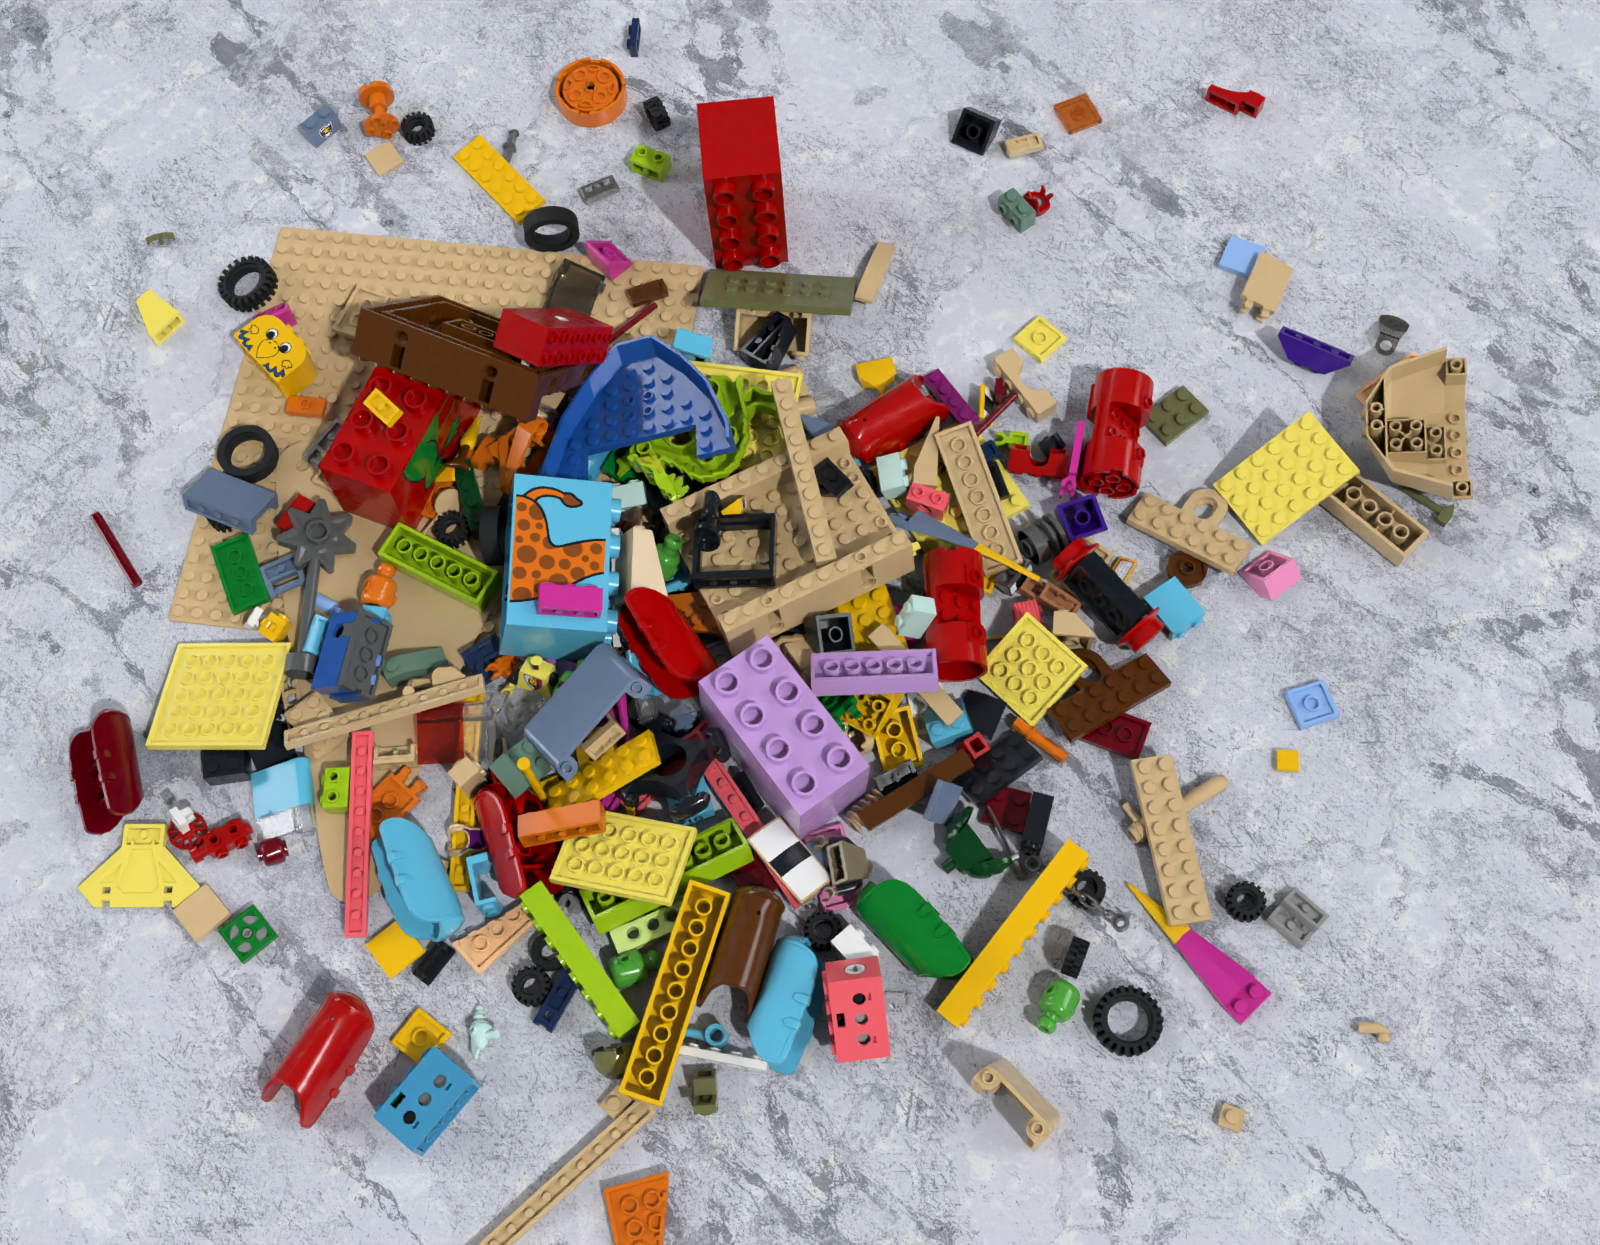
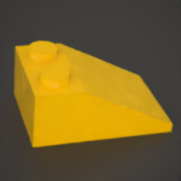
(899, 739)

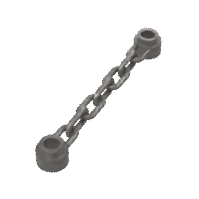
(1117, 917)

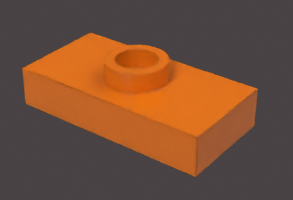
(306, 406)

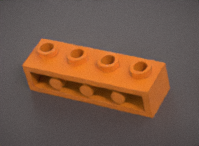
(561, 823)

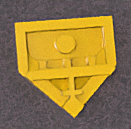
(876, 374)

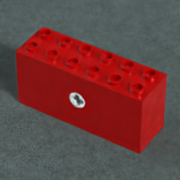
(552, 336)

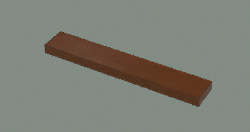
(914, 790)

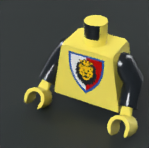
(533, 675)

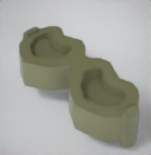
(164, 235)

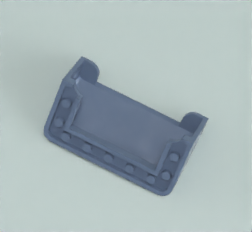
(582, 705)

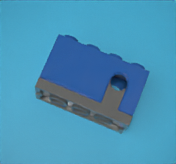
(352, 656)

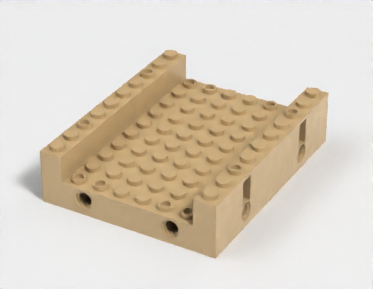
(862, 534)

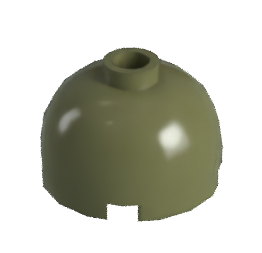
(612, 1059)

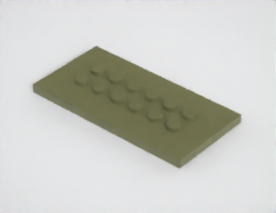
(779, 292)

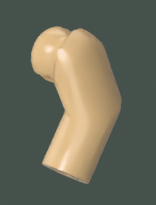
(1376, 1028)

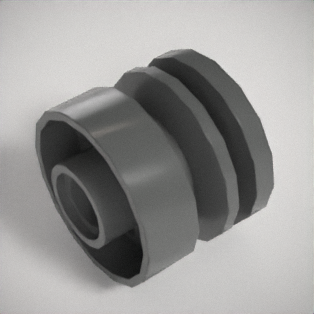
(1042, 539)

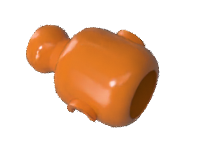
(380, 587)

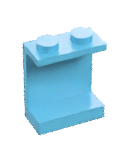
(1177, 608)
(480, 865)

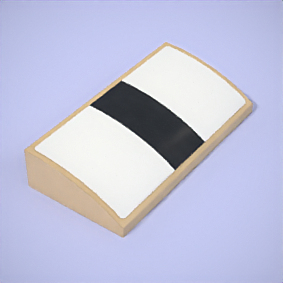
(789, 860)

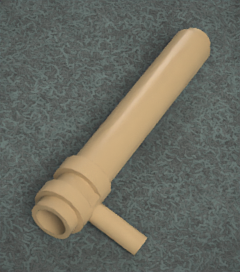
(1191, 800)

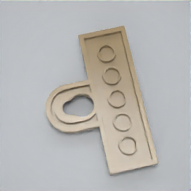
(1192, 534)

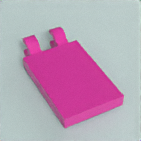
(1070, 481)

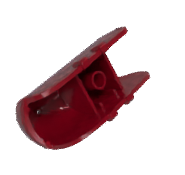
(105, 772)

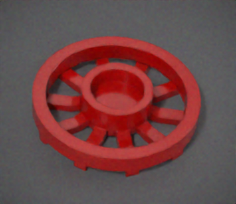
(191, 834)

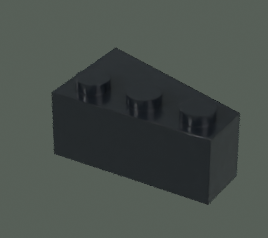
(770, 343)

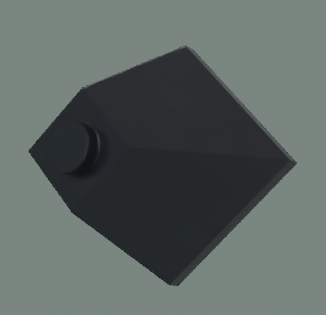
(275, 750)

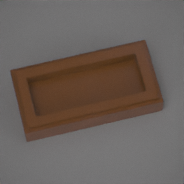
(648, 292)

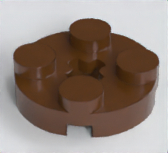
(1194, 577)

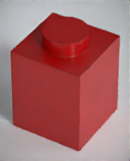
(974, 746)

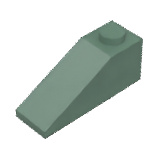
(412, 665)

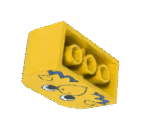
(278, 354)

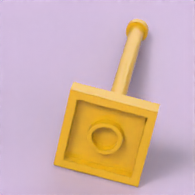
(537, 788)

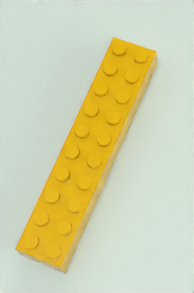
(674, 994)

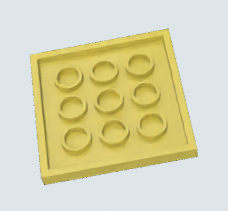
(1031, 669)

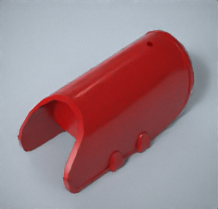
(891, 421)
(664, 643)
(512, 863)
(324, 1054)

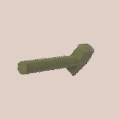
(1444, 514)

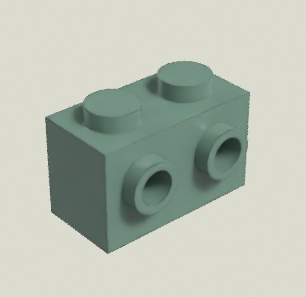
(1016, 210)

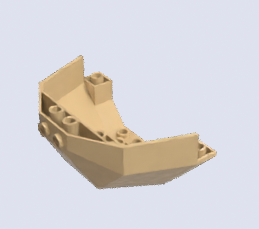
(1420, 425)

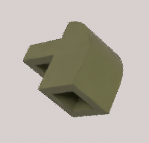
(705, 1091)

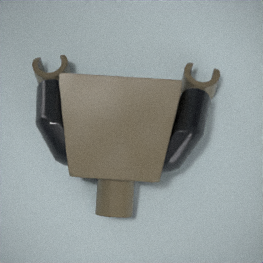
(846, 864)

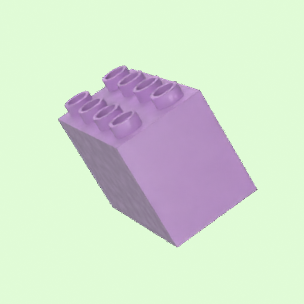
(783, 737)

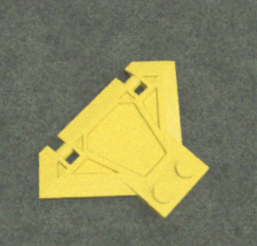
(140, 872)

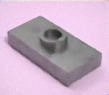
(599, 189)

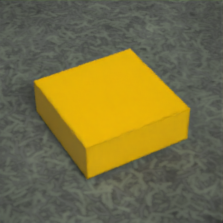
(1287, 761)

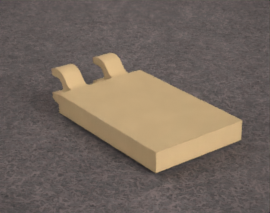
(1265, 285)

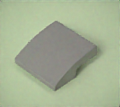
(1297, 918)

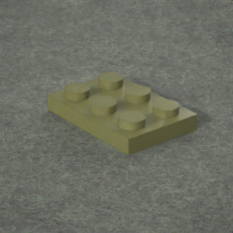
(1175, 415)

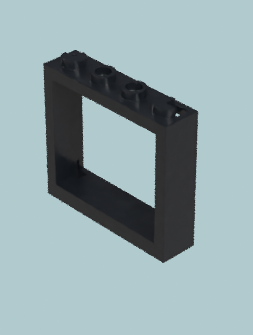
(738, 578)

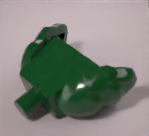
(968, 851)

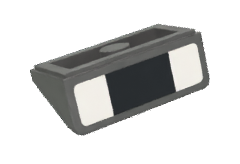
(1011, 579)

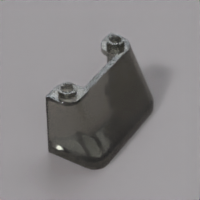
(574, 288)

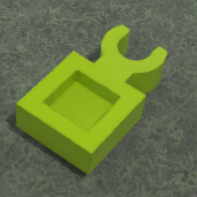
(1014, 437)

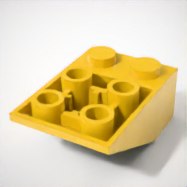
(875, 711)

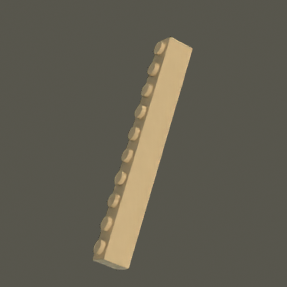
(803, 472)

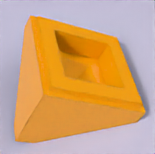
(445, 475)

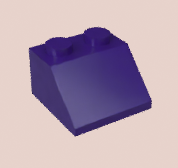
(1081, 517)

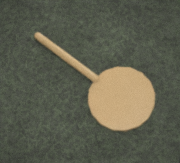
(446, 501)

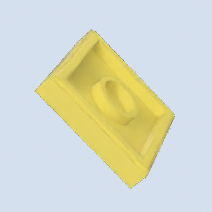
(1039, 339)

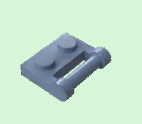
(279, 571)

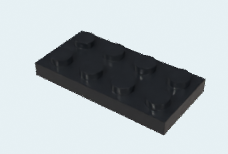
(998, 769)

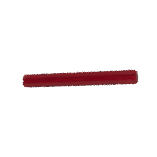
(116, 549)

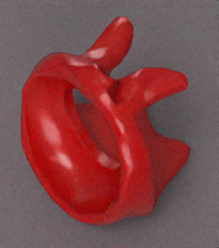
(1029, 197)

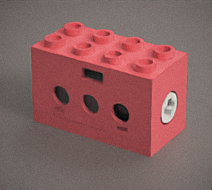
(856, 1009)

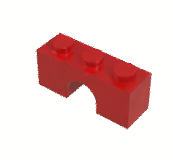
(1054, 466)

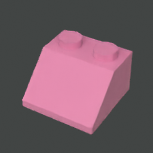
(1271, 574)

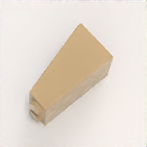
(638, 564)

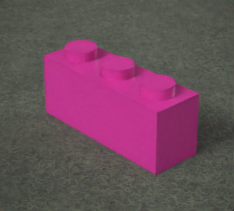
(570, 600)

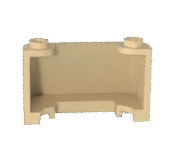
(750, 321)
(1003, 1074)

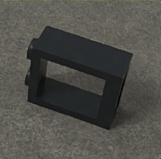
(1036, 824)

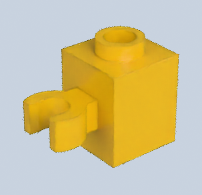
(275, 627)

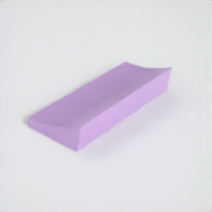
(874, 672)

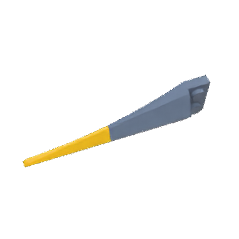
(929, 526)

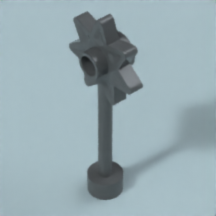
(316, 541)

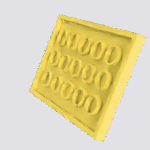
(1286, 478)
(629, 860)

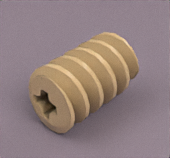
(853, 819)

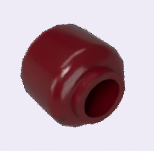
(272, 851)

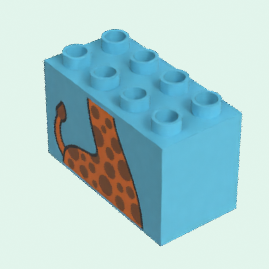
(561, 536)

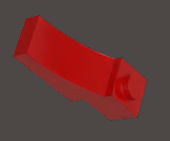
(1233, 102)

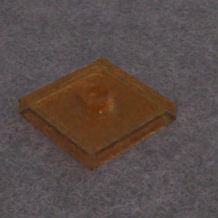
(1077, 113)

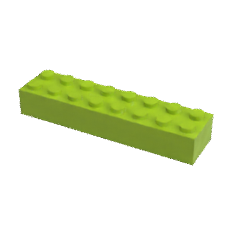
(712, 856)
(581, 961)

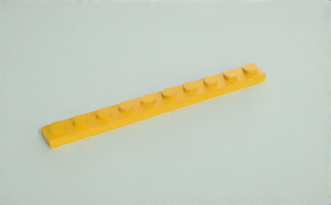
(463, 814)

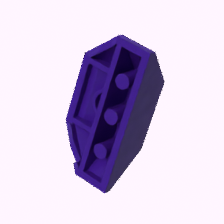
(1313, 353)

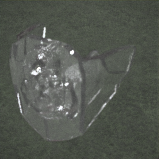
(509, 708)

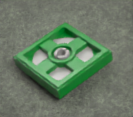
(248, 934)

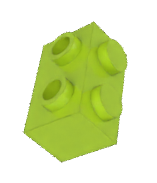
(650, 163)
(336, 790)

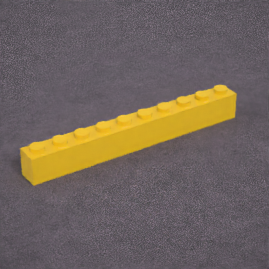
(1012, 934)

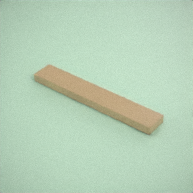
(938, 701)

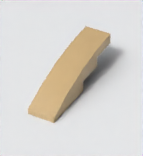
(874, 273)

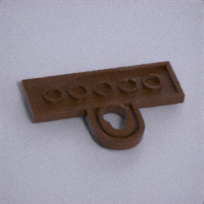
(1109, 696)

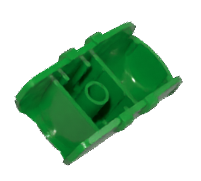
(913, 930)

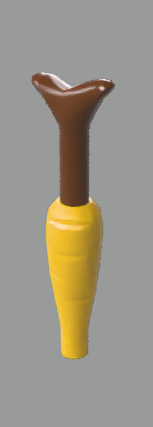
(467, 444)

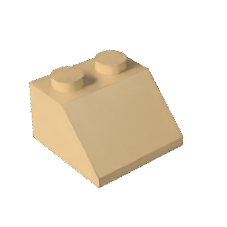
(1071, 630)

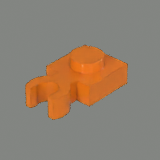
(502, 666)

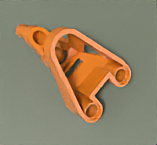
(511, 453)

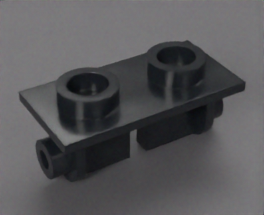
(434, 962)

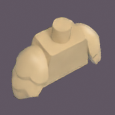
(798, 653)

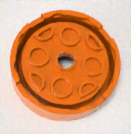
(595, 106)

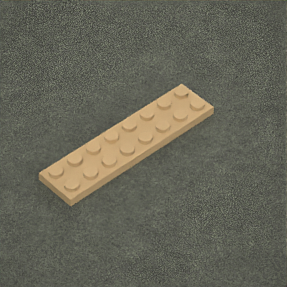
(978, 495)
(1170, 840)

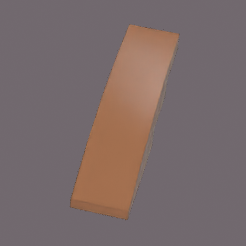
(1048, 595)

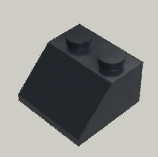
(975, 130)
(830, 633)

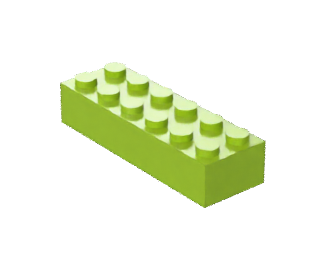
(440, 567)

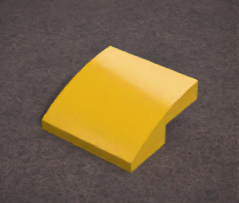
(394, 949)

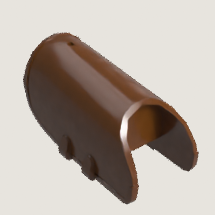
(743, 943)

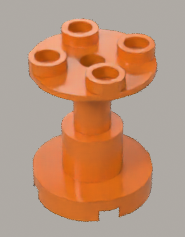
(377, 98)

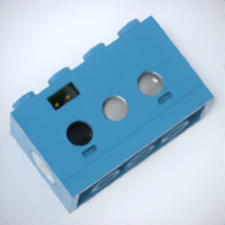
(426, 1100)

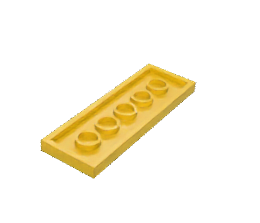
(499, 179)

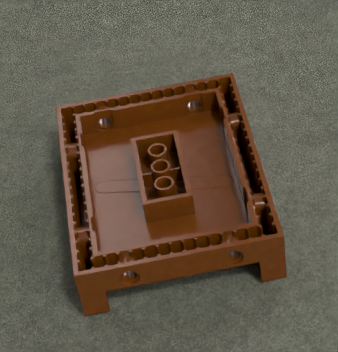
(440, 346)

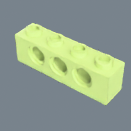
(646, 937)

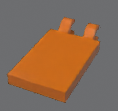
(394, 799)

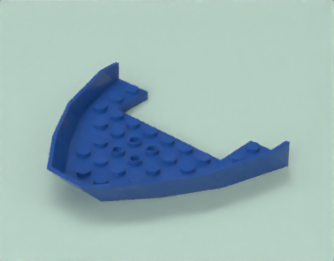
(634, 398)

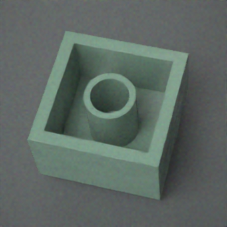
(509, 774)

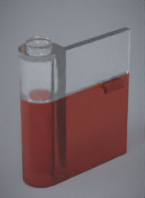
(454, 732)

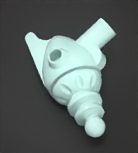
(481, 1032)

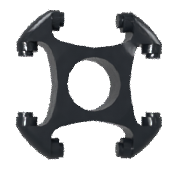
(685, 782)

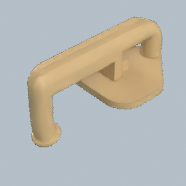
(440, 676)

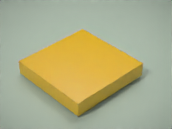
(420, 1034)

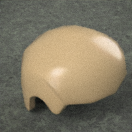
(861, 741)

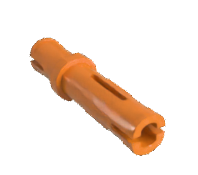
(1040, 740)

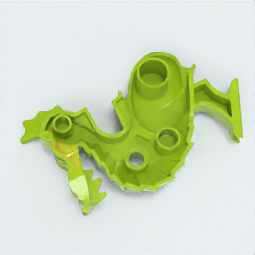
(654, 455)

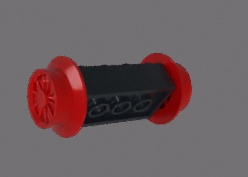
(1106, 595)

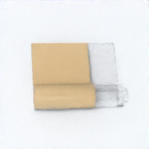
(816, 391)

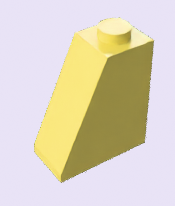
(158, 316)

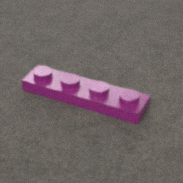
(947, 394)

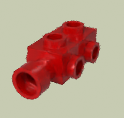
(225, 840)

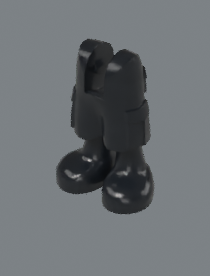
(709, 530)

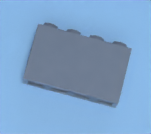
(229, 500)

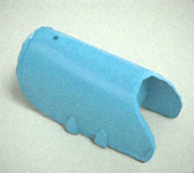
(416, 881)
(787, 1004)

